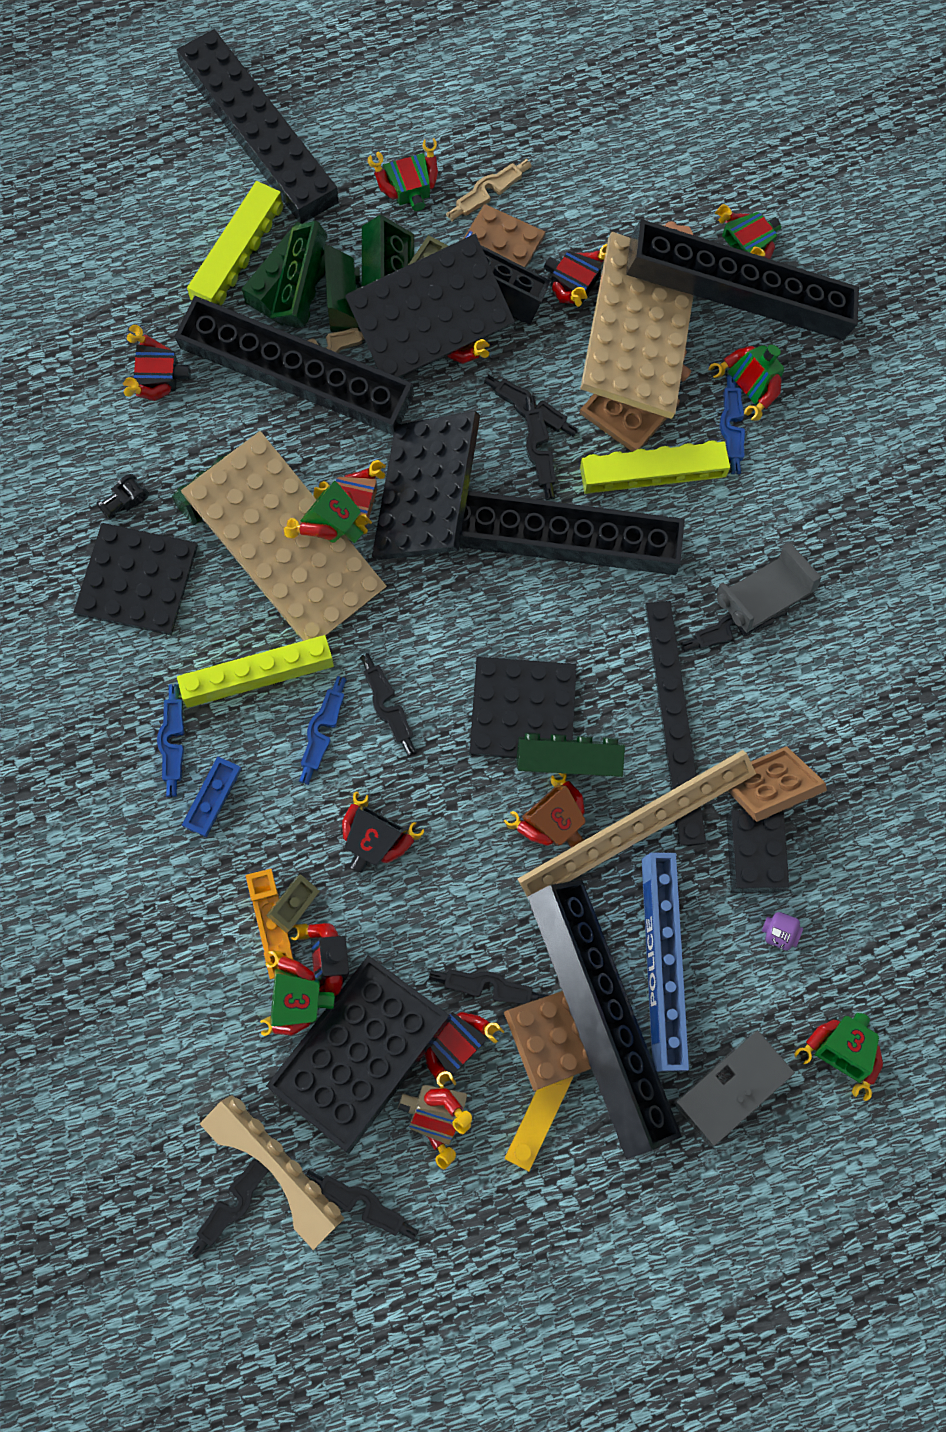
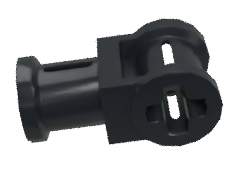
(123, 496)

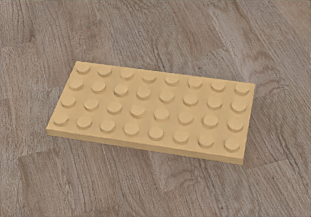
(636, 337)
(304, 577)

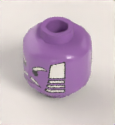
(782, 931)

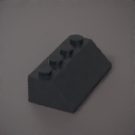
(520, 286)

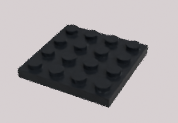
(136, 579)
(520, 699)

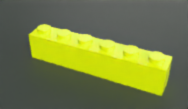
(236, 244)
(654, 467)
(255, 671)

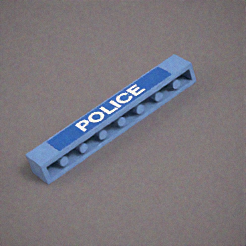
(664, 963)

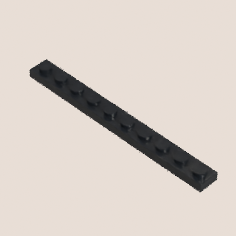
(673, 714)

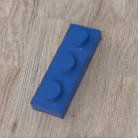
(211, 797)

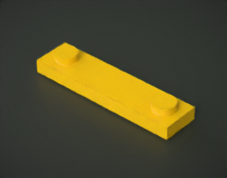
(536, 1124)

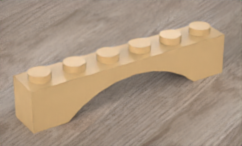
(311, 1211)

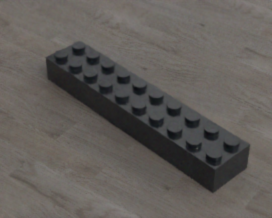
(258, 126)
(742, 280)
(294, 365)
(572, 533)
(604, 1018)

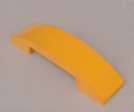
(264, 897)

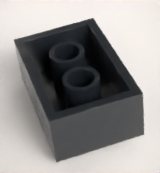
(757, 853)

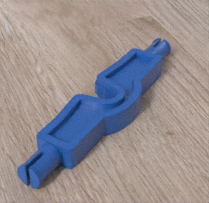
(734, 435)
(318, 742)
(171, 753)

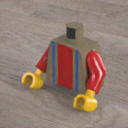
(438, 1116)

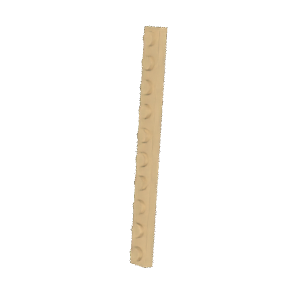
(640, 824)

